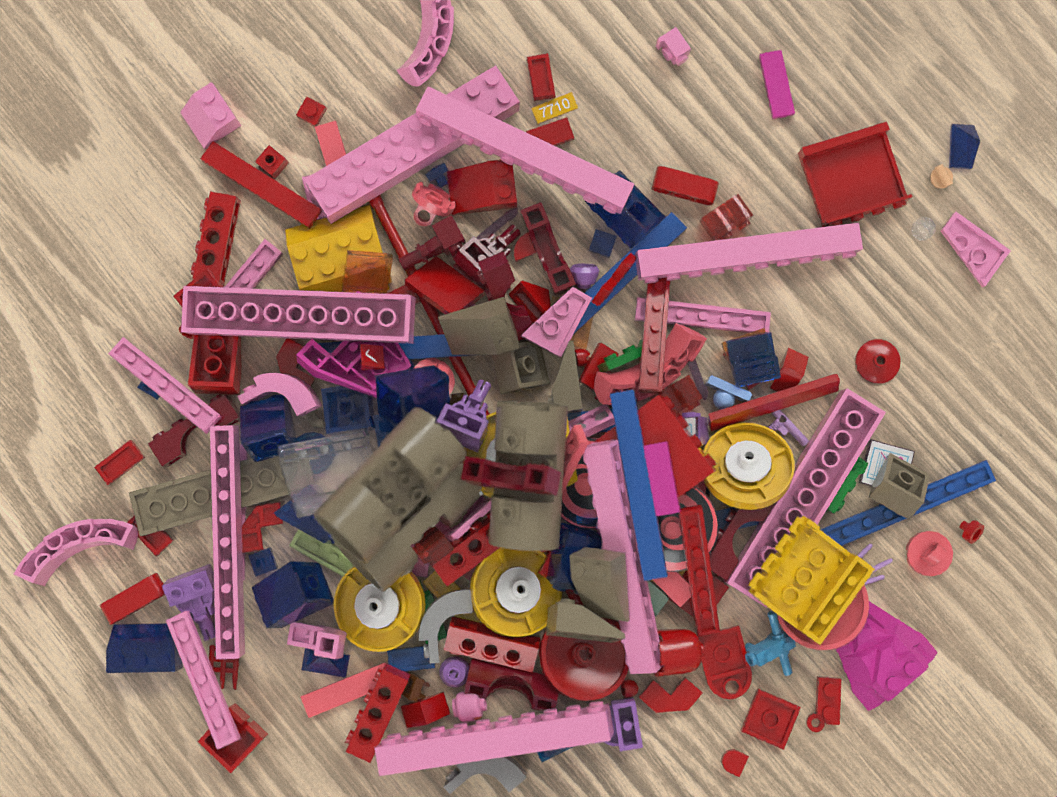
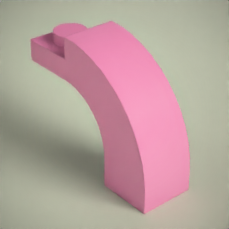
(297, 391)
(323, 639)

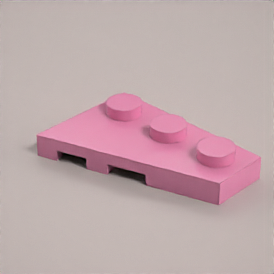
(974, 247)
(559, 322)

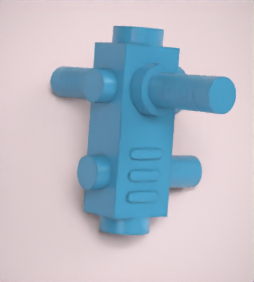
(775, 645)

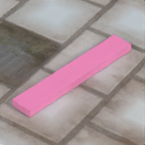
(711, 316)
(165, 385)
(203, 679)

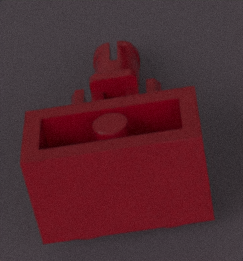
(447, 240)
(480, 249)

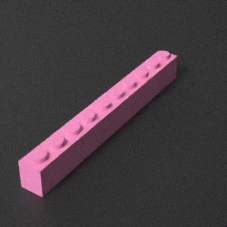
(524, 150)
(748, 252)
(618, 535)
(227, 542)

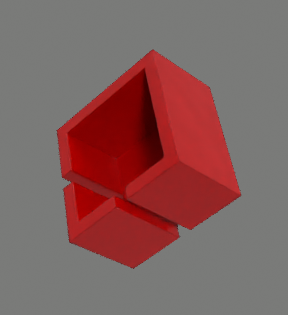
(235, 753)

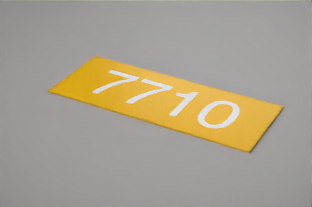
(554, 107)

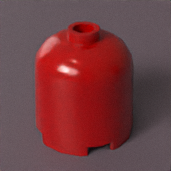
(679, 651)

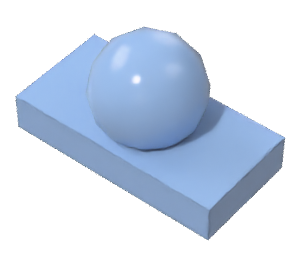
(726, 393)

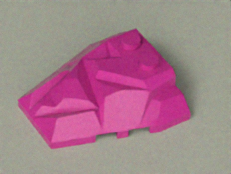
(884, 658)

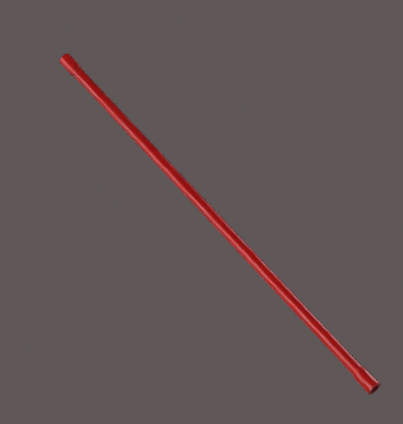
(378, 205)

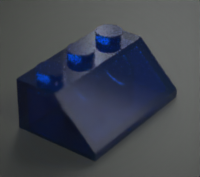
(636, 219)
(142, 649)

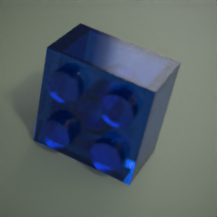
(347, 410)

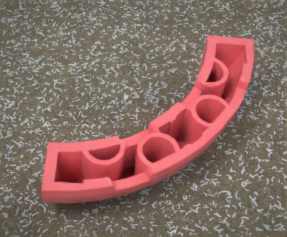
(680, 348)

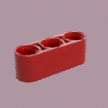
(685, 185)
(133, 599)

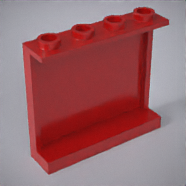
(853, 175)
(662, 424)

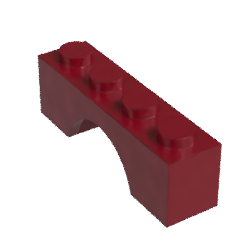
(547, 249)
(499, 277)
(171, 445)
(528, 478)
(722, 555)
(488, 677)

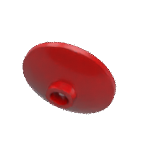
(867, 361)

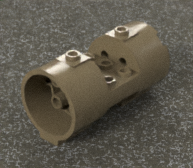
(526, 436)
(390, 484)
(397, 557)

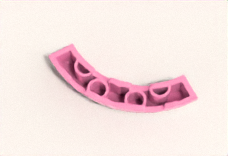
(432, 43)
(70, 539)

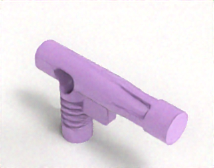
(786, 427)

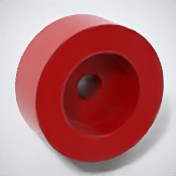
(972, 531)

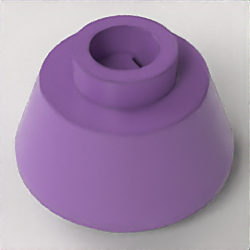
(584, 274)
(459, 667)

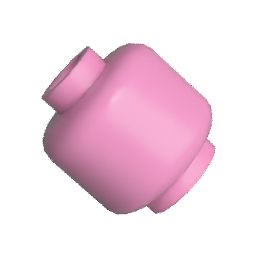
(468, 707)

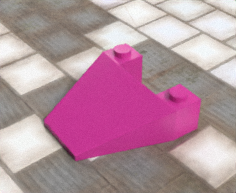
(344, 364)

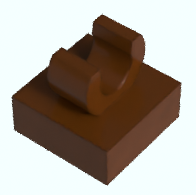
(413, 687)

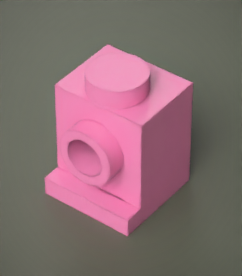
(674, 47)

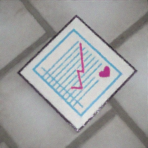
(877, 454)

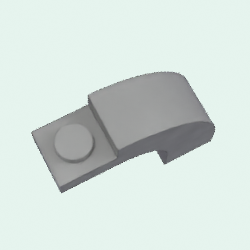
(438, 611)
(504, 769)

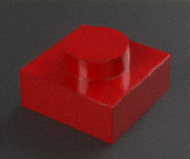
(311, 111)

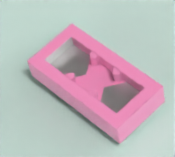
(594, 420)

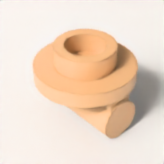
(941, 177)

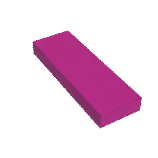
(776, 84)
(661, 478)

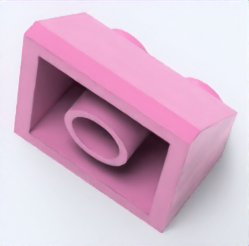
(209, 115)

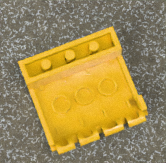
(321, 251)
(809, 579)

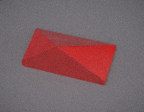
(533, 297)

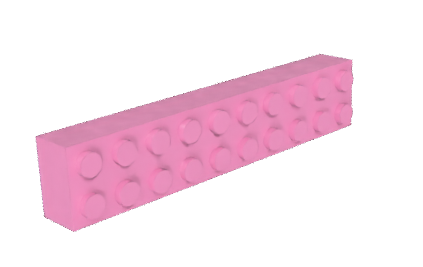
(403, 150)
(298, 314)
(815, 480)
(494, 739)

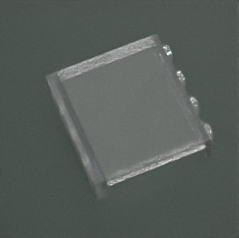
(320, 466)

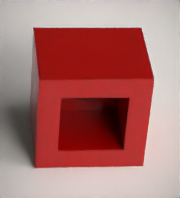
(274, 168)

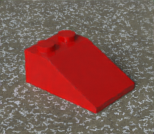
(482, 187)
(215, 365)

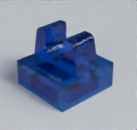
(437, 174)
(263, 562)

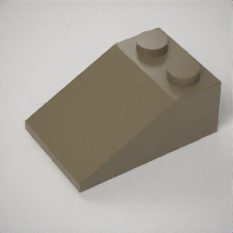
(480, 329)
(566, 386)
(601, 582)
(578, 622)

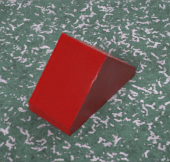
(791, 370)
(425, 710)

